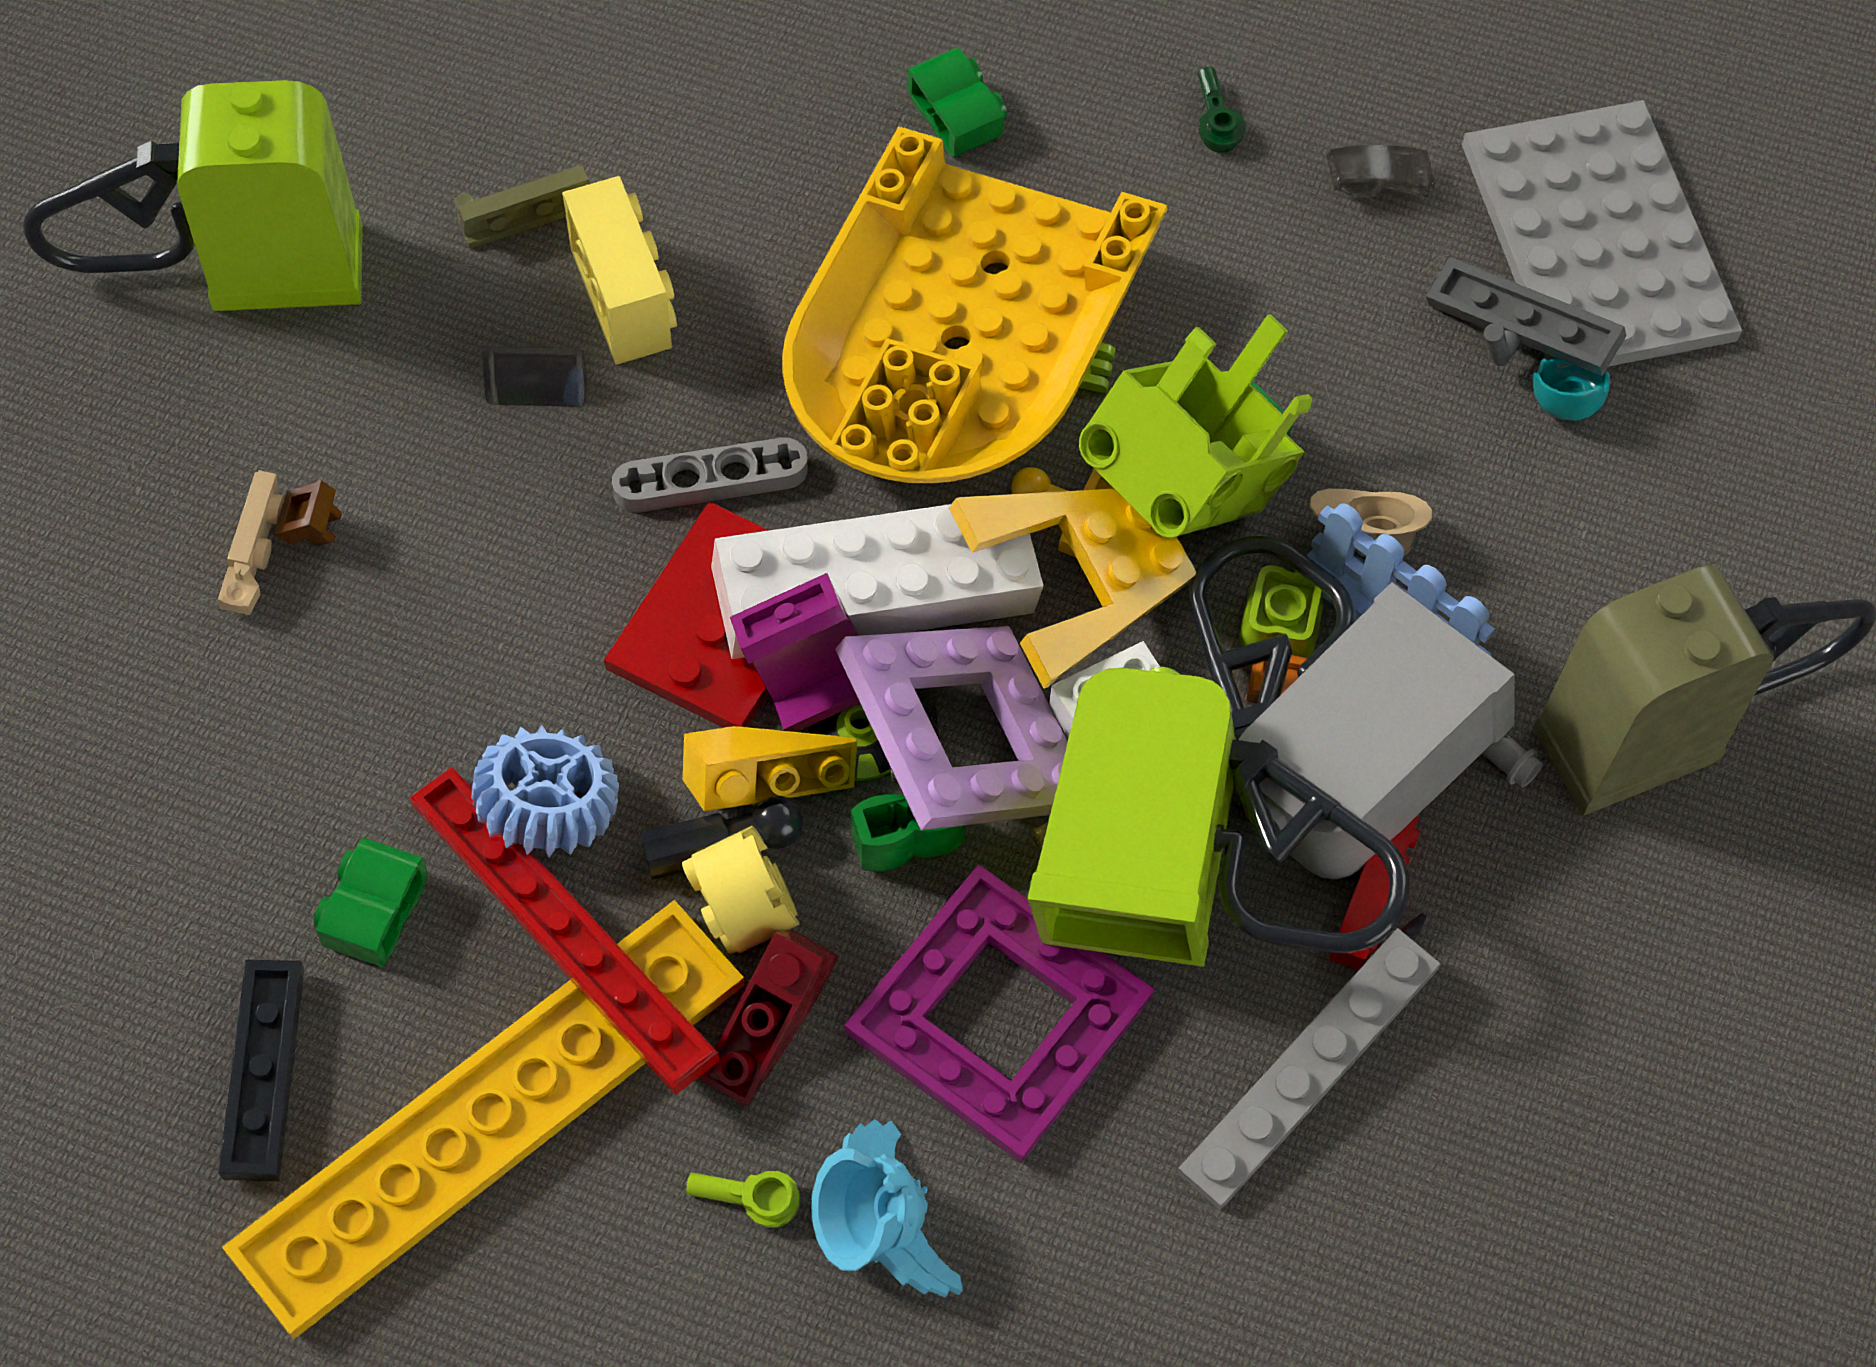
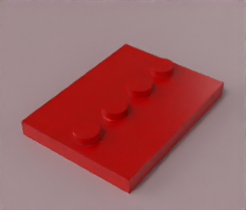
(679, 636)

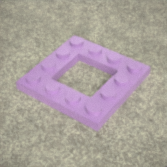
(885, 676)

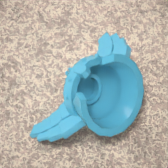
(874, 1211)

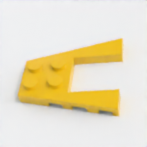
(1116, 548)

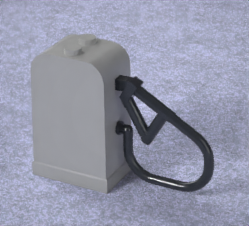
(1376, 710)

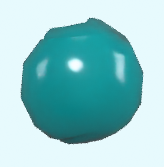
(1570, 391)

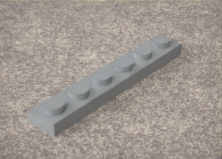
(1308, 1069)

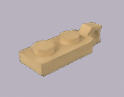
(250, 544)

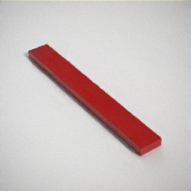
(568, 936)

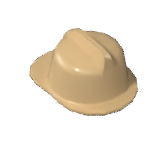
(1381, 512)

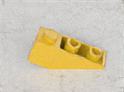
(752, 764)

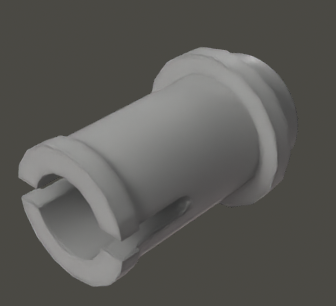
(1514, 760)

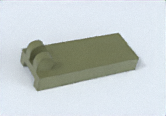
(516, 207)

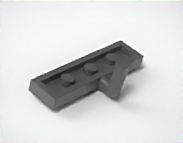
(1524, 316)

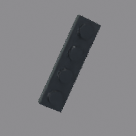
(261, 1071)

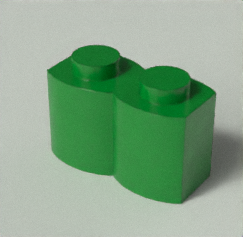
(956, 101)
(890, 836)
(371, 901)

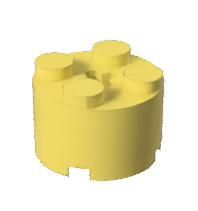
(741, 890)

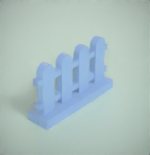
(1384, 564)

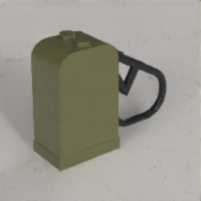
(1670, 677)

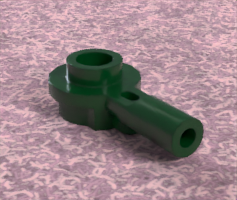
(1219, 126)

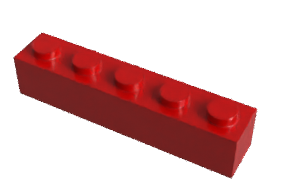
(1371, 896)

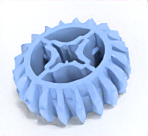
(544, 806)

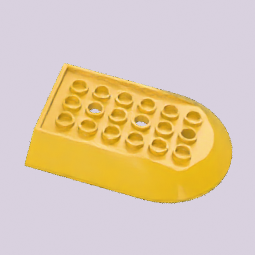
(909, 274)

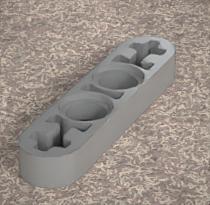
(712, 483)

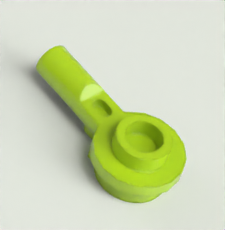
(768, 1197)

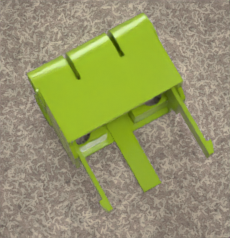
(1195, 440)

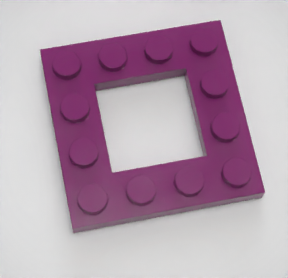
(1004, 1111)

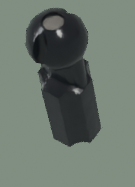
(666, 847)

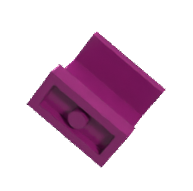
(795, 653)

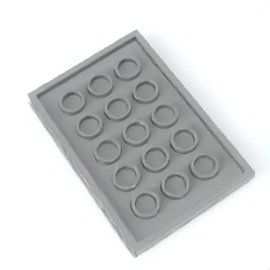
(1603, 226)

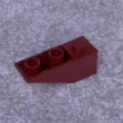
(769, 1013)

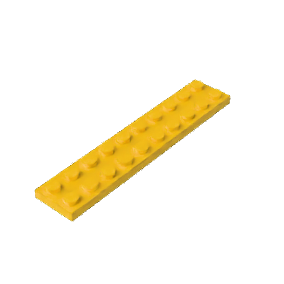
(465, 1132)

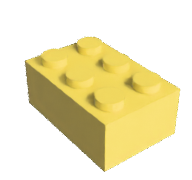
(620, 269)

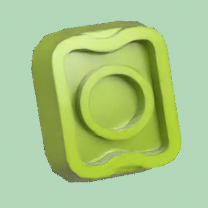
(1280, 605)

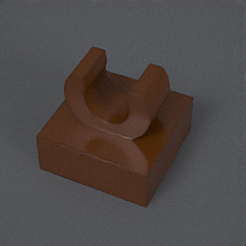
(306, 514)

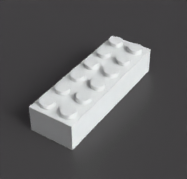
(887, 568)

